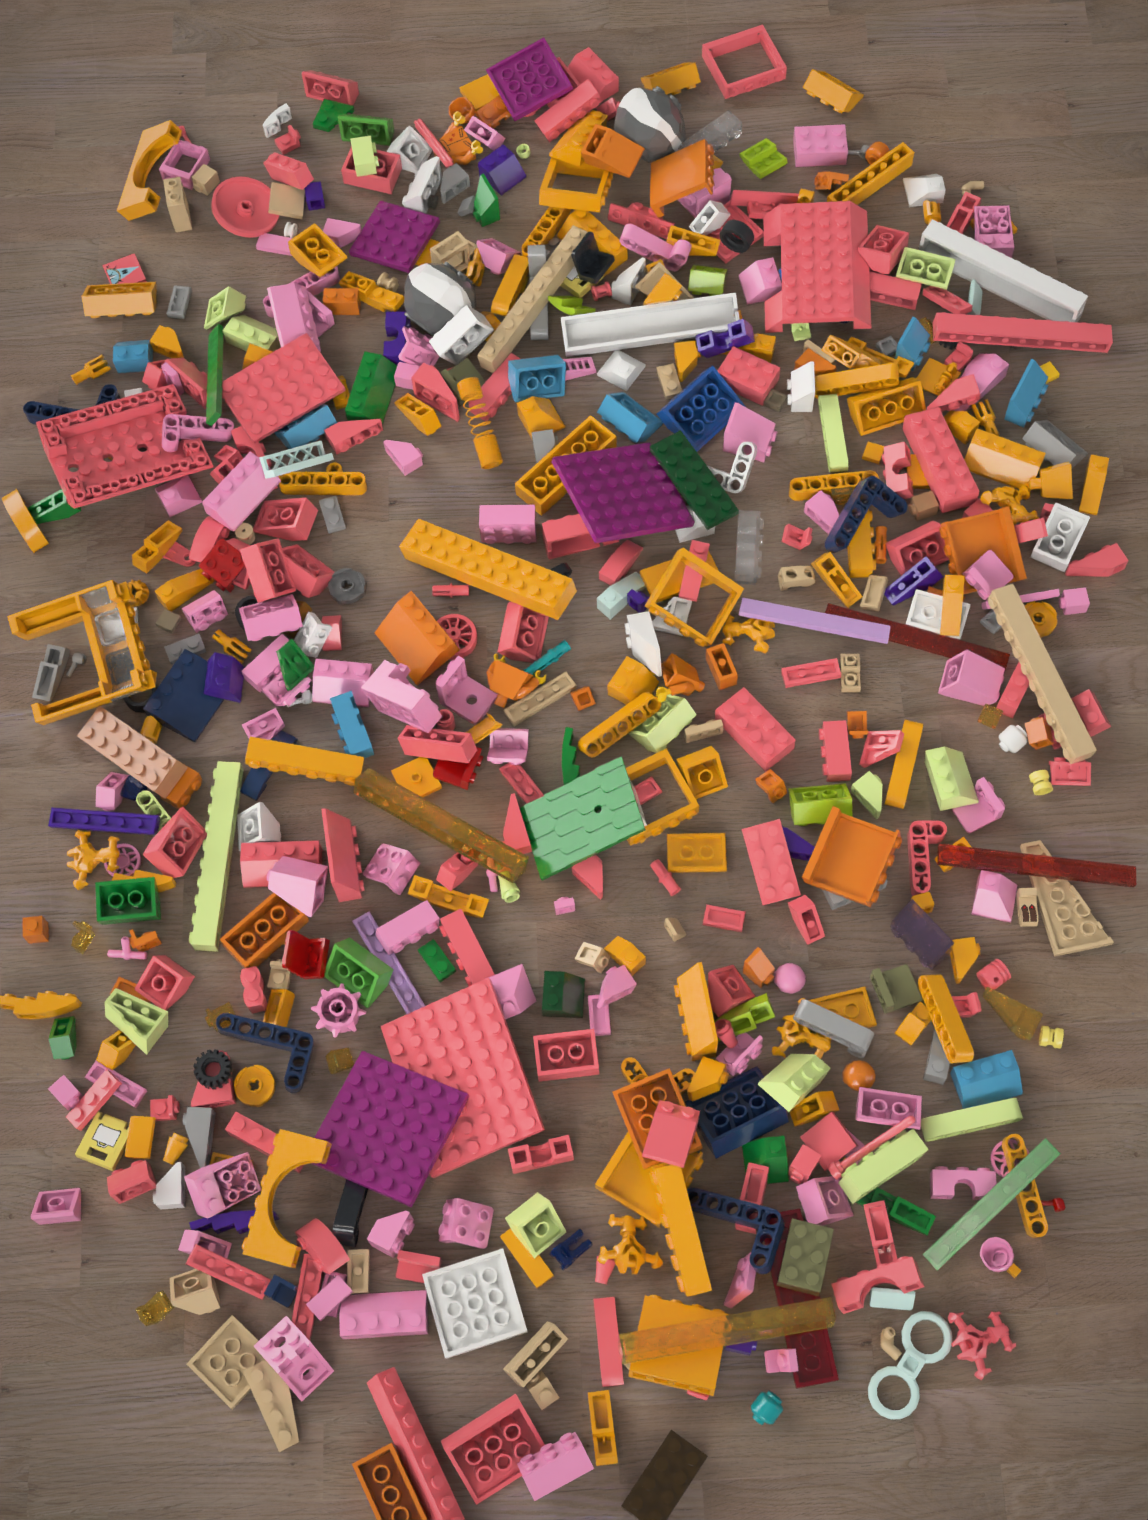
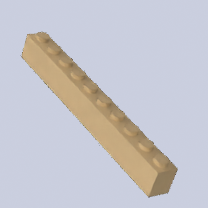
(530, 302)
(1042, 674)

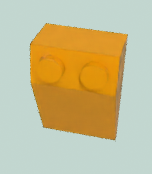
(316, 251)

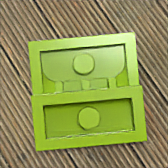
(763, 158)
(570, 305)

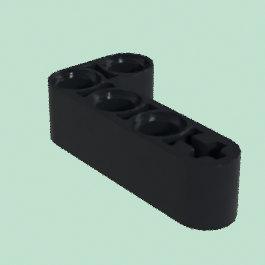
(349, 1213)

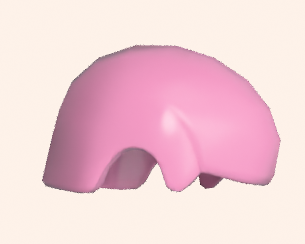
(789, 978)
(997, 1254)

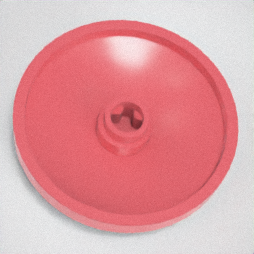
(243, 207)

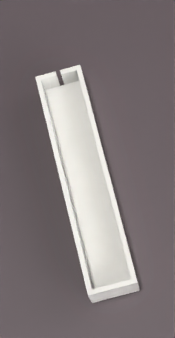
(1004, 275)
(647, 324)

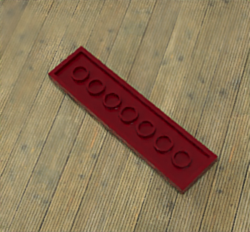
(813, 1347)

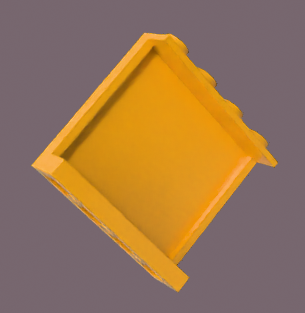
(631, 1184)
(686, 1371)

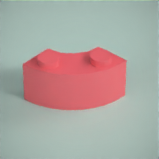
(206, 538)
(322, 1246)

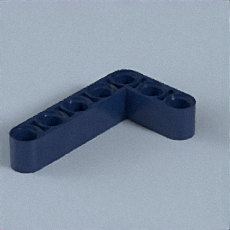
(41, 411)
(866, 492)
(276, 1031)
(741, 1217)

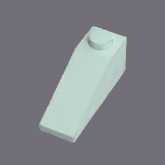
(615, 596)

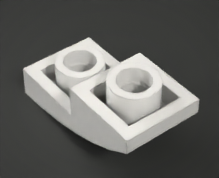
(278, 117)

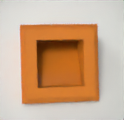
(582, 698)

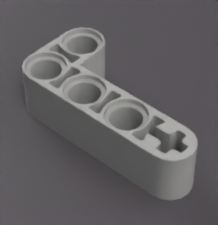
(834, 1027)

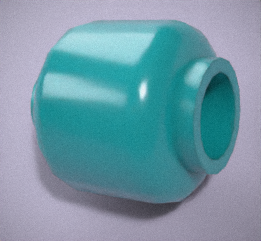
(766, 1408)

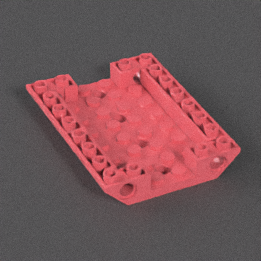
(117, 432)

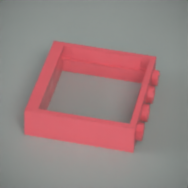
(739, 41)

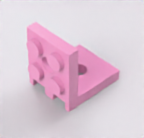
(456, 688)
(294, 1358)

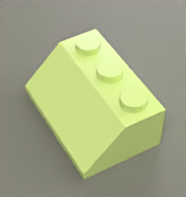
(925, 268)
(245, 330)
(665, 724)
(950, 778)
(794, 1079)

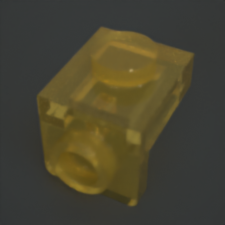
(155, 1309)

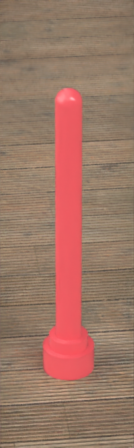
(839, 1167)

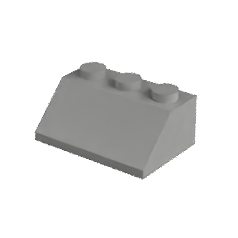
(1053, 442)

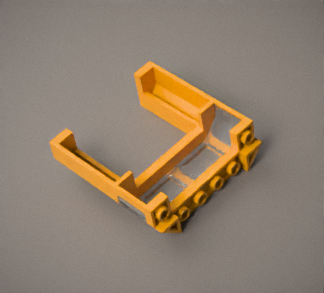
(112, 638)

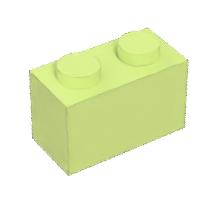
(363, 156)

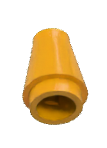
(175, 1147)

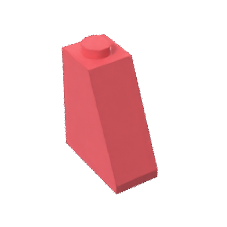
(216, 1097)

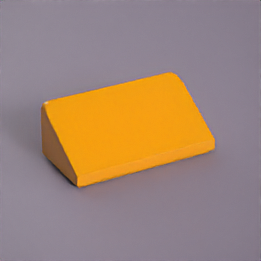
(279, 1007)
(140, 1137)

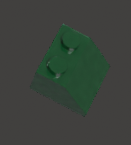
(563, 995)

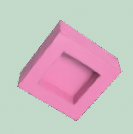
(564, 905)

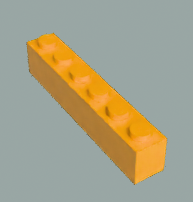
(875, 176)
(303, 760)

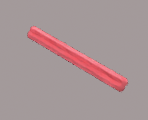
(433, 143)

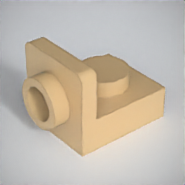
(592, 956)
(279, 977)

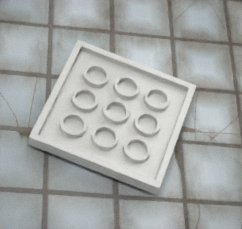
(474, 1303)

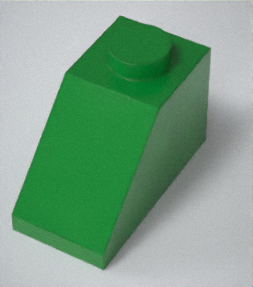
(63, 1038)

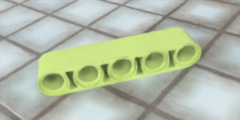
(833, 433)
(971, 1119)

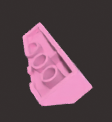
(988, 372)

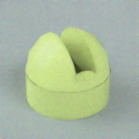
(520, 151)

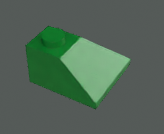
(486, 203)
(769, 1153)

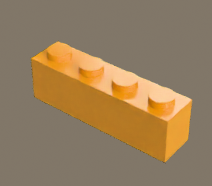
(861, 549)

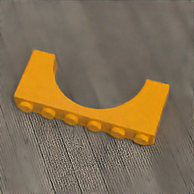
(154, 141)
(264, 1237)

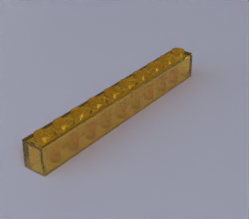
(441, 825)
(726, 1330)

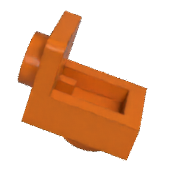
(857, 723)

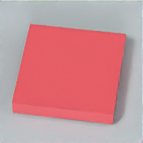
(829, 1140)

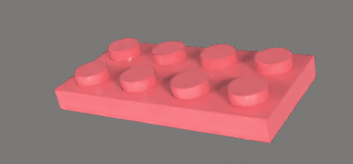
(771, 862)

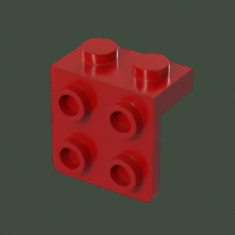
(222, 565)
(458, 773)
(305, 956)

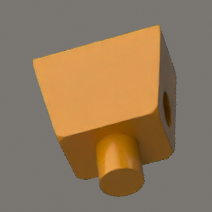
(1054, 481)

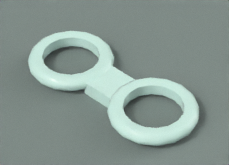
(910, 1365)

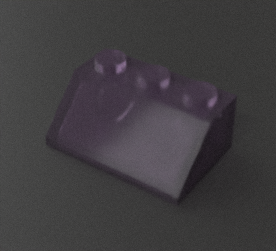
(921, 935)

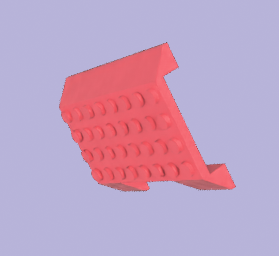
(819, 264)

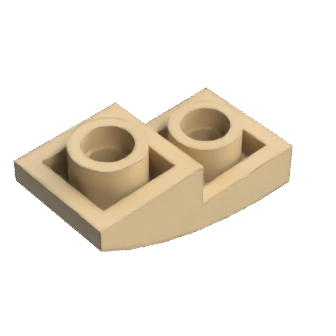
(850, 673)

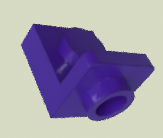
(637, 600)

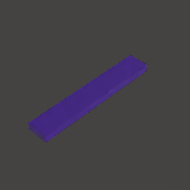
(104, 821)

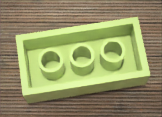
(882, 1165)

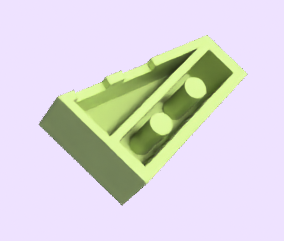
(136, 1018)

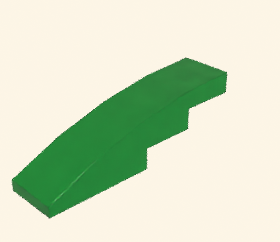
(569, 755)
(901, 1211)

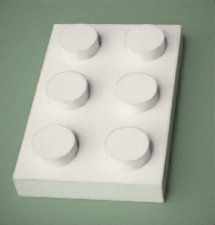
(926, 613)

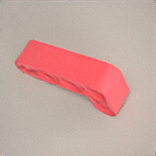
(922, 859)

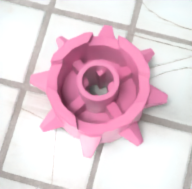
(331, 1002)

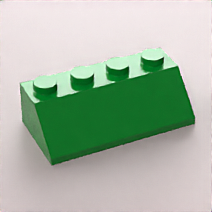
(371, 388)

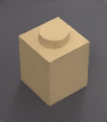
(205, 179)

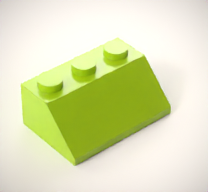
(815, 803)

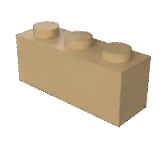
(535, 1354)

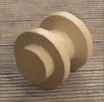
(385, 282)
(245, 533)

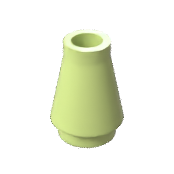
(509, 890)

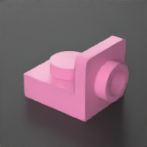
(781, 1360)

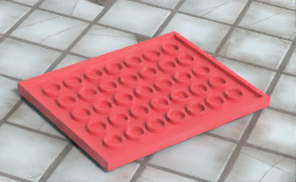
(470, 1049)

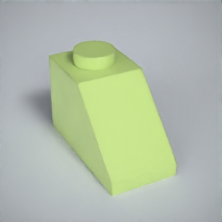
(869, 793)

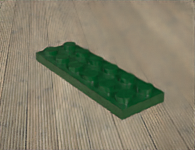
(694, 480)

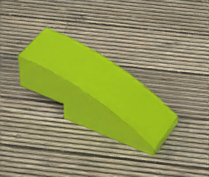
(748, 1014)

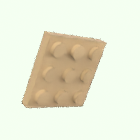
(225, 1358)

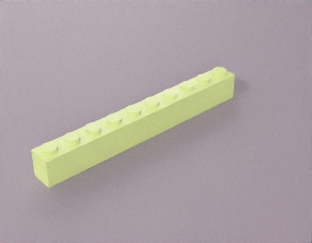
(217, 856)

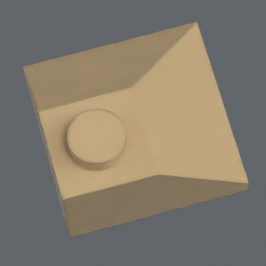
(194, 1292)

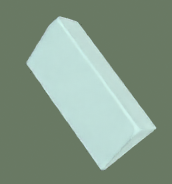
(975, 298)
(891, 1299)

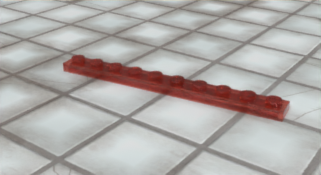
(924, 639)
(1036, 865)

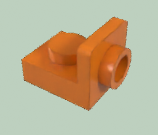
(772, 785)
(145, 942)

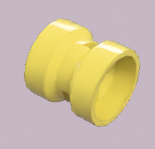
(1041, 783)
(1051, 1037)

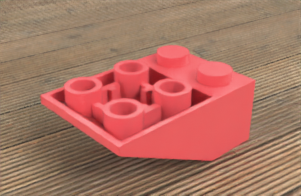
(1090, 713)

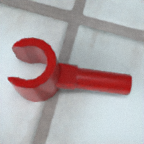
(1057, 1203)

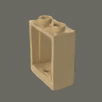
(177, 204)
(452, 250)

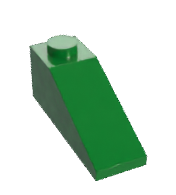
(52, 508)

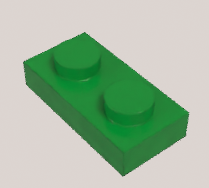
(436, 960)

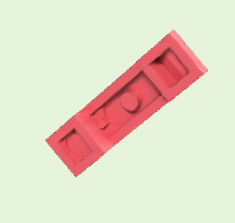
(608, 1341)

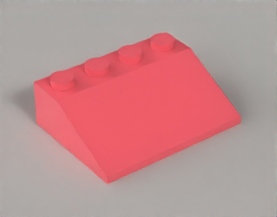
(342, 856)
(491, 1447)

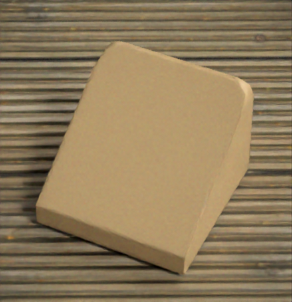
(674, 928)

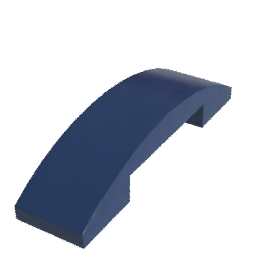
(256, 779)

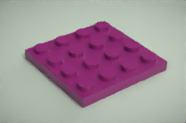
(529, 79)
(394, 236)

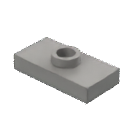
(179, 302)

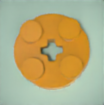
(1048, 615)
(260, 1095)

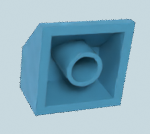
(913, 343)
(132, 356)

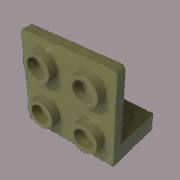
(459, 372)
(895, 988)

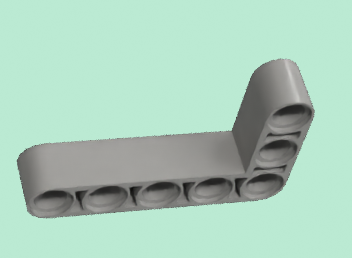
(536, 260)

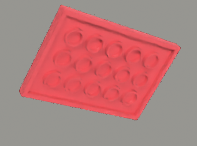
(280, 388)

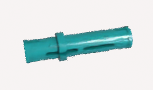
(551, 656)

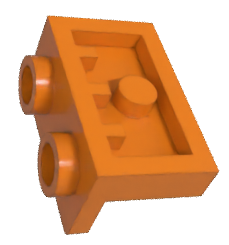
(493, 112)
(825, 179)

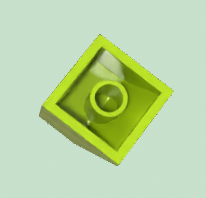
(707, 280)

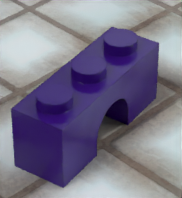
(393, 324)
(738, 335)

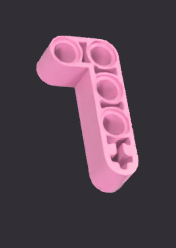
(655, 248)
(193, 427)

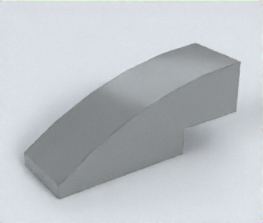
(50, 672)

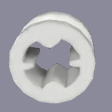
(290, 230)

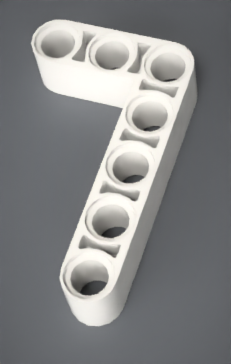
(735, 474)

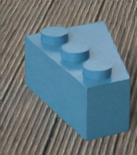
(351, 725)

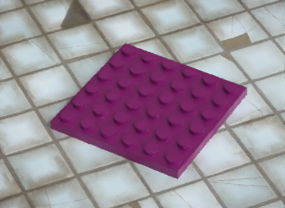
(622, 492)
(389, 1127)

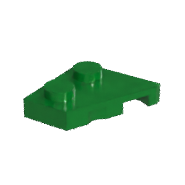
(328, 114)

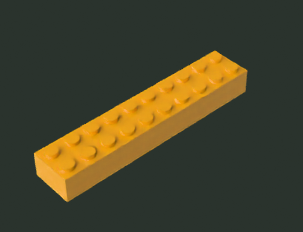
(488, 569)

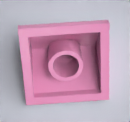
(57, 1206)

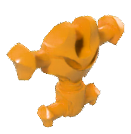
(1011, 497)
(756, 629)
(87, 858)
(795, 1033)
(629, 1251)

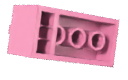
(398, 698)

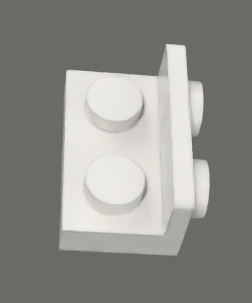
(312, 635)

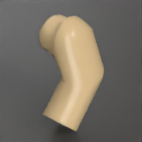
(972, 185)
(887, 1343)

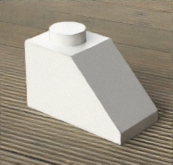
(710, 218)
(171, 1189)

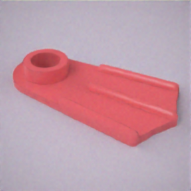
(178, 553)

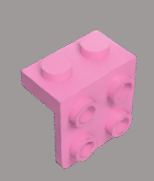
(987, 574)
(277, 691)
(508, 746)
(982, 813)
(392, 867)
(466, 1223)

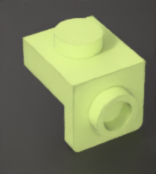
(800, 331)

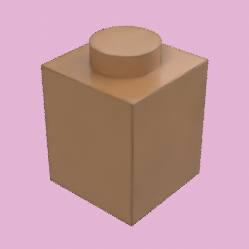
(923, 505)

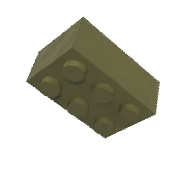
(805, 1257)

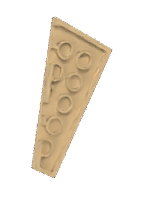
(1064, 912)

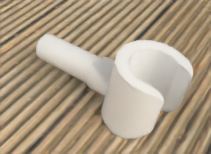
(306, 698)

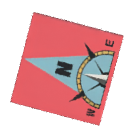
(124, 270)

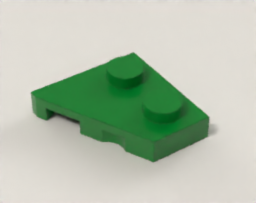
(293, 664)

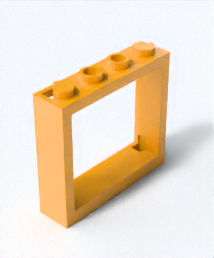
(573, 199)
(711, 574)
(672, 819)

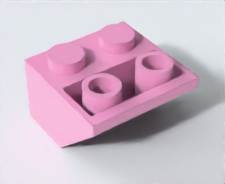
(205, 611)
(390, 1232)

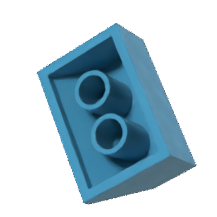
(537, 377)
(1027, 395)
(629, 417)
(307, 427)
(987, 1080)

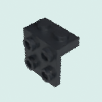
(589, 261)

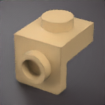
(542, 1390)

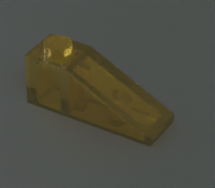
(1016, 1016)

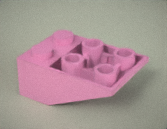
(994, 228)
(222, 1184)

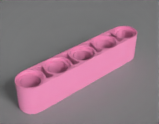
(313, 284)

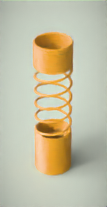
(486, 445)

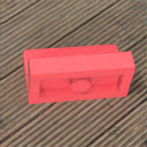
(413, 1265)

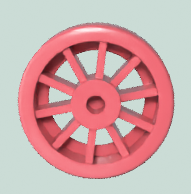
(458, 635)

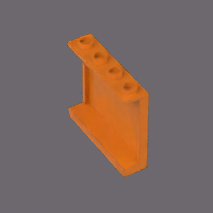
(681, 175)
(975, 535)
(851, 858)

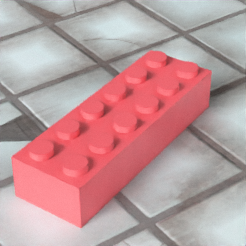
(940, 460)

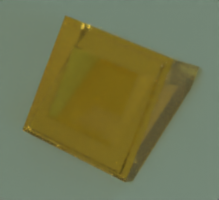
(339, 1060)

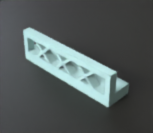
(276, 471)

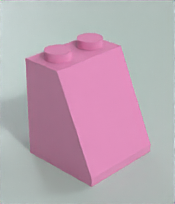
(721, 193)
(749, 427)
(972, 679)
(299, 883)

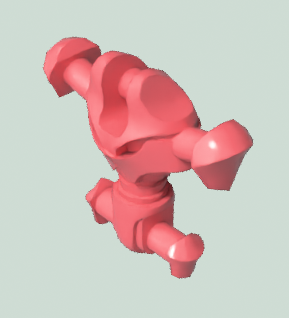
(975, 1342)

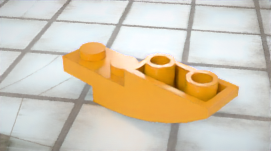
(371, 293)
(848, 354)
(45, 1006)

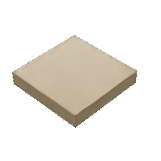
(286, 200)

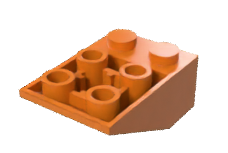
(611, 151)

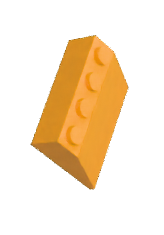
(697, 1013)

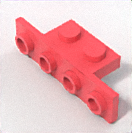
(761, 202)
(641, 217)

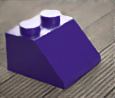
(501, 169)
(224, 677)

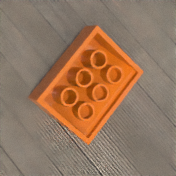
(415, 638)
(638, 1105)

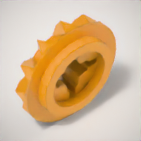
(142, 592)

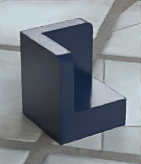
(281, 1291)

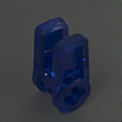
(567, 1257)

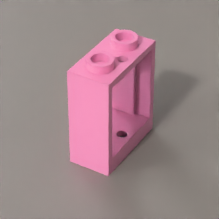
(168, 168)

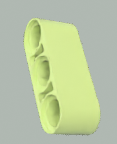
(152, 807)

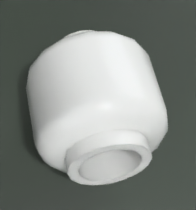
(1012, 738)

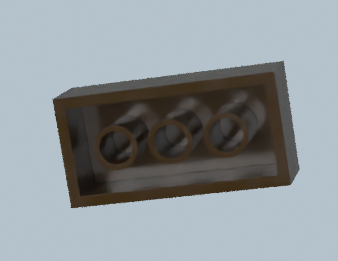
(664, 1479)

